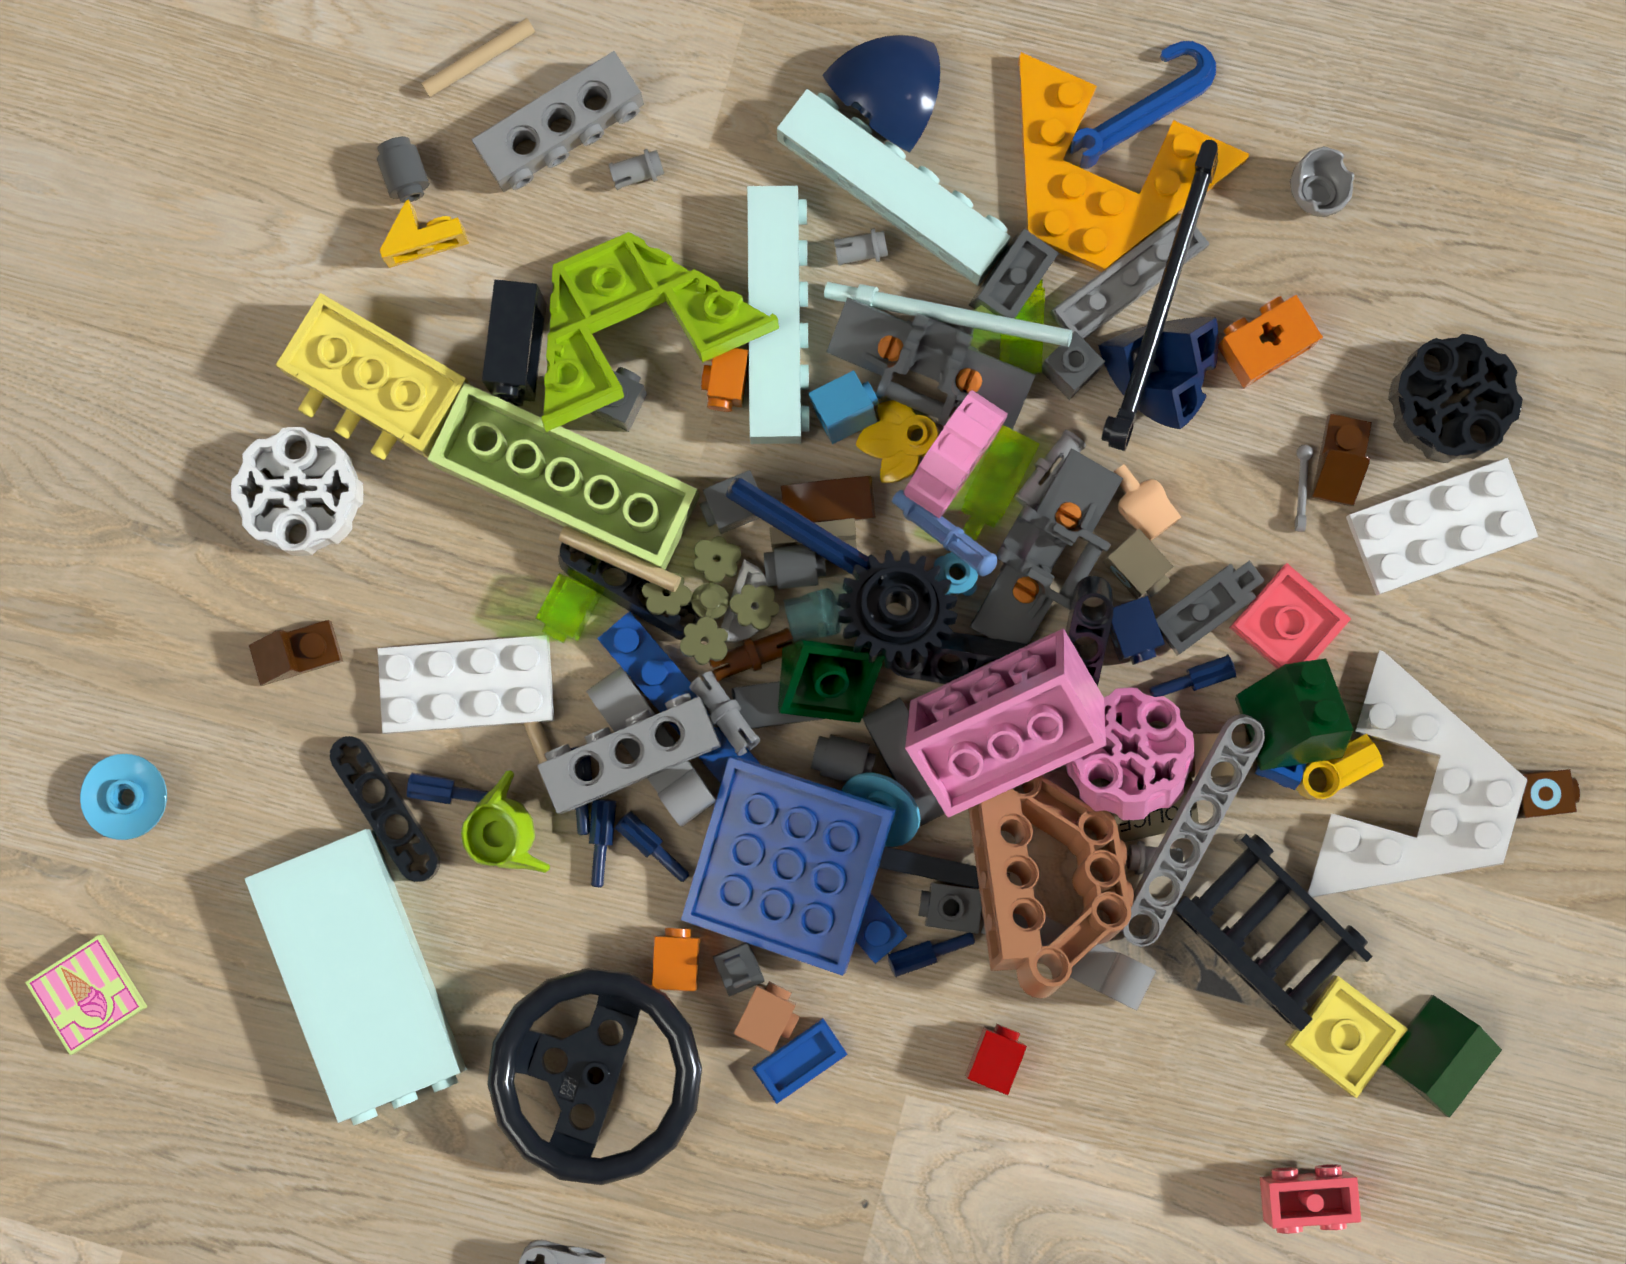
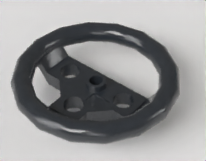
(523, 1051)

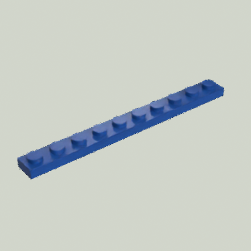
(664, 681)

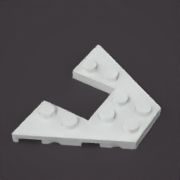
(1466, 811)

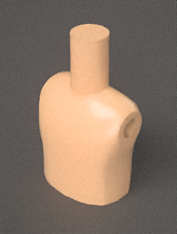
(1145, 505)

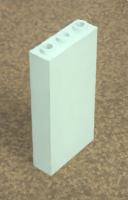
(356, 977)

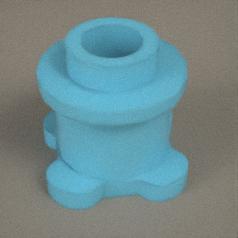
(966, 585)

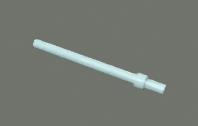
(870, 296)

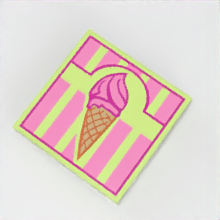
(86, 994)

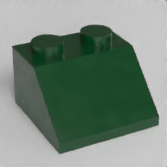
(1299, 715)

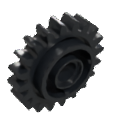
(893, 634)

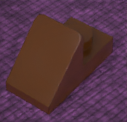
(1342, 460)
(295, 652)

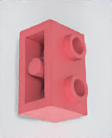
(1310, 1199)

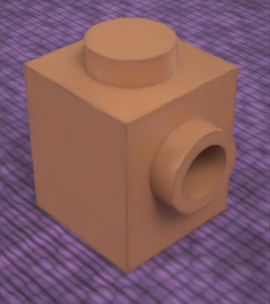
(768, 1017)

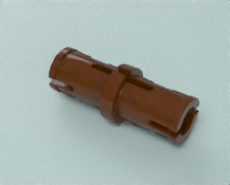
(751, 654)

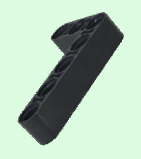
(977, 650)

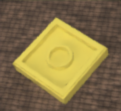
(1346, 1036)

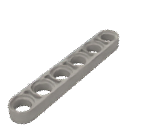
(1198, 833)

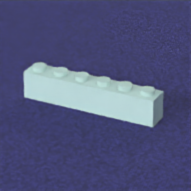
(893, 186)
(775, 288)

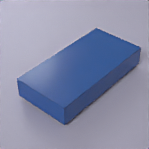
(799, 1060)

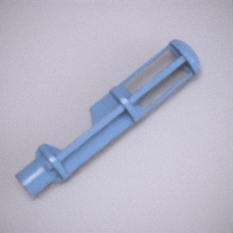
(948, 535)

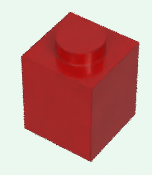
(996, 1059)

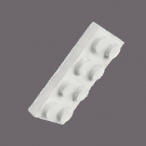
(1441, 526)
(465, 684)

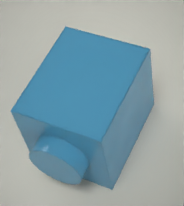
(844, 406)

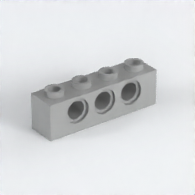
(568, 100)
(570, 791)

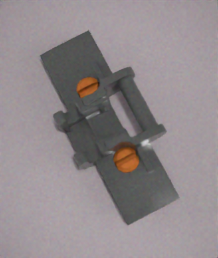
(933, 350)
(1036, 542)

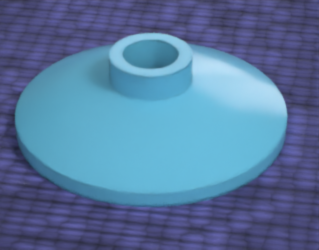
(103, 793)
(891, 794)

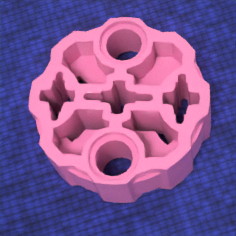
(955, 453)
(1159, 756)

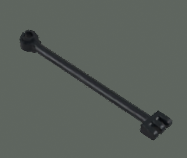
(1119, 429)

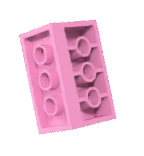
(1006, 723)

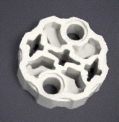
(322, 459)

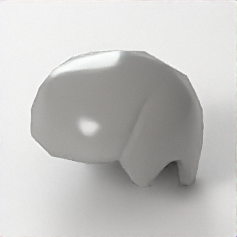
(1322, 182)

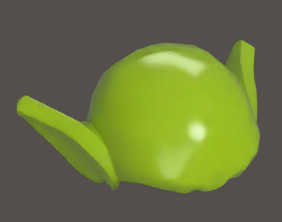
(501, 831)

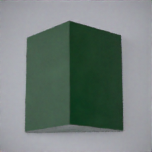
(826, 681)
(1442, 1055)

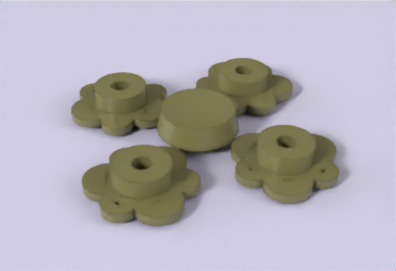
(712, 601)

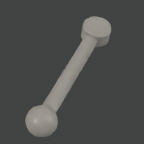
(1304, 453)

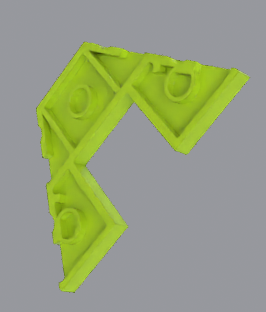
(613, 285)

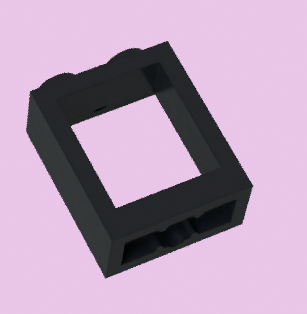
(514, 341)

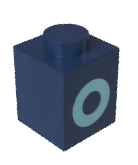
(1135, 631)

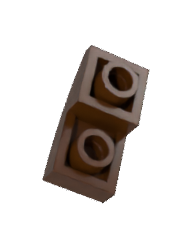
(831, 499)

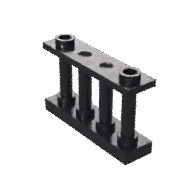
(1261, 972)

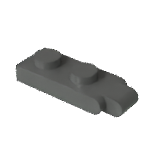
(1208, 606)

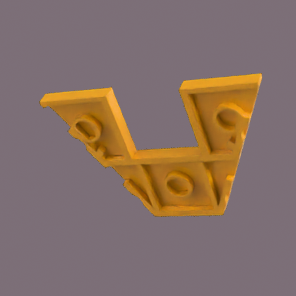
(1080, 210)

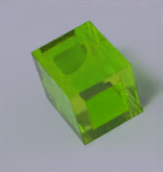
(567, 609)

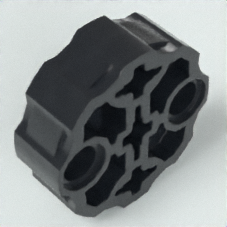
(1416, 383)

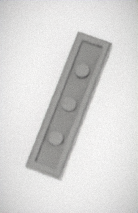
(1123, 282)

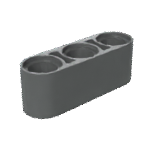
(889, 732)

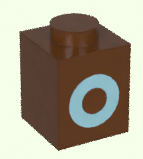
(1549, 794)

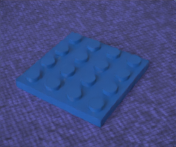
(788, 864)

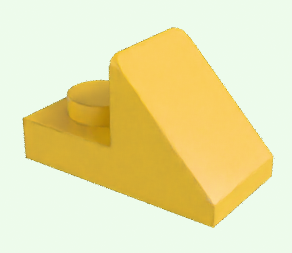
(410, 242)

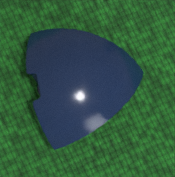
(891, 84)
(1177, 372)

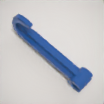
(1151, 107)

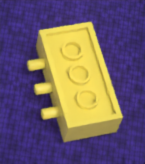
(370, 378)

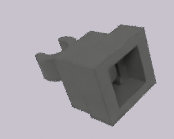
(738, 968)

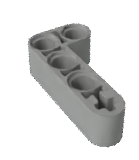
(678, 787)
(1102, 967)

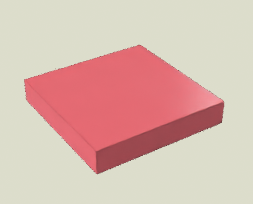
(1289, 620)

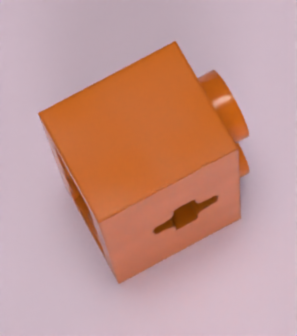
(1253, 359)

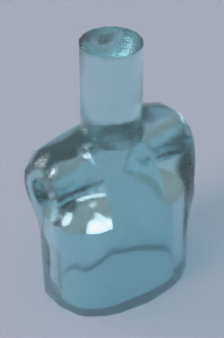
(813, 615)

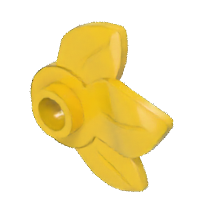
(892, 440)

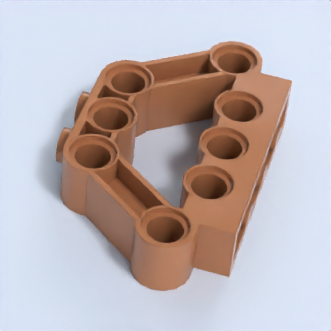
(1063, 819)

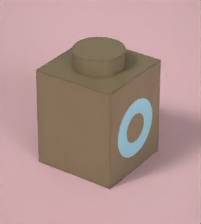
(1139, 565)

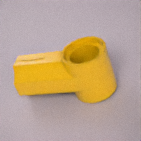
(1358, 761)

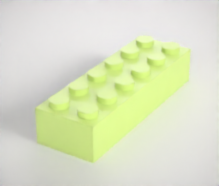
(563, 476)

